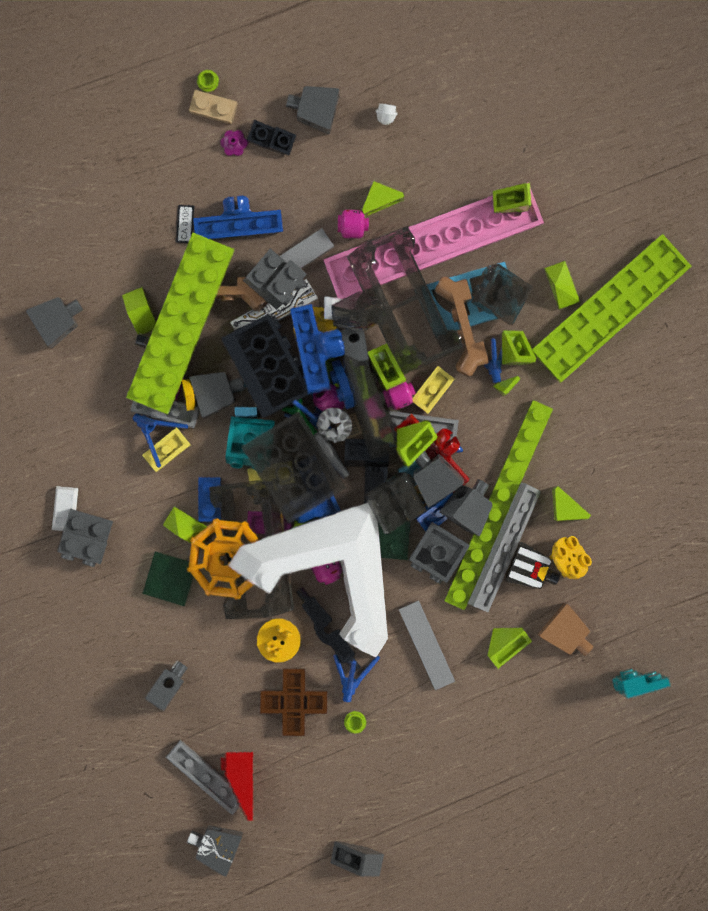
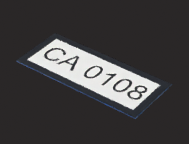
(184, 223)

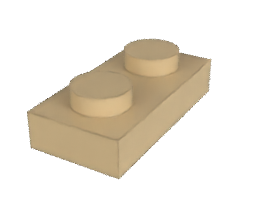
(213, 107)

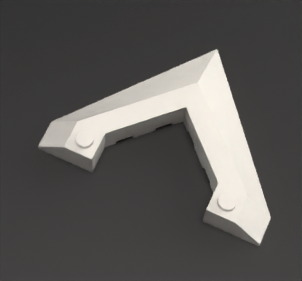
(343, 537)

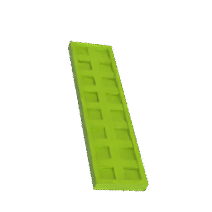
(611, 308)
(180, 323)

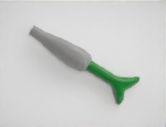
(326, 445)

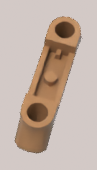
(243, 291)
(474, 353)

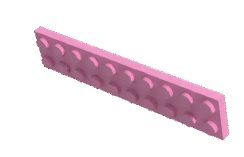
(438, 242)

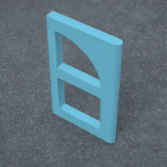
(475, 316)

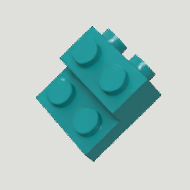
(240, 433)
(633, 683)

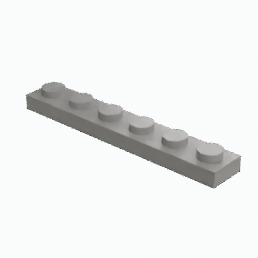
(504, 547)

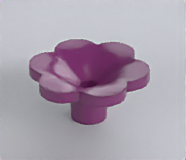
(233, 148)

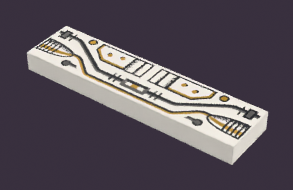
(301, 298)

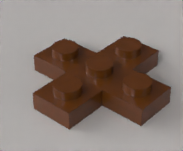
(293, 702)

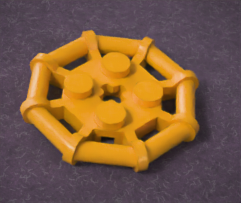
(212, 558)

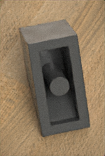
(357, 859)

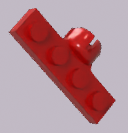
(440, 445)

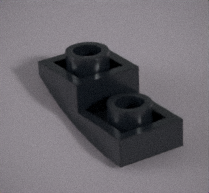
(271, 138)

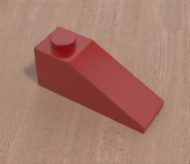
(239, 775)

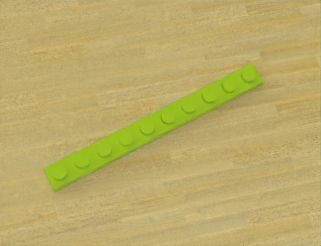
(501, 499)

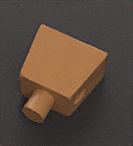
(566, 631)

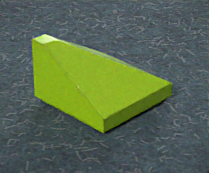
(505, 386)

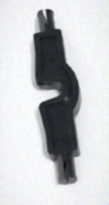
(321, 620)

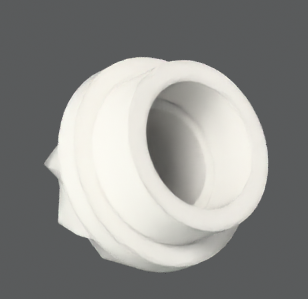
(386, 113)

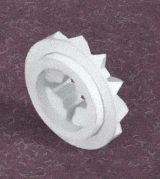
(336, 416)

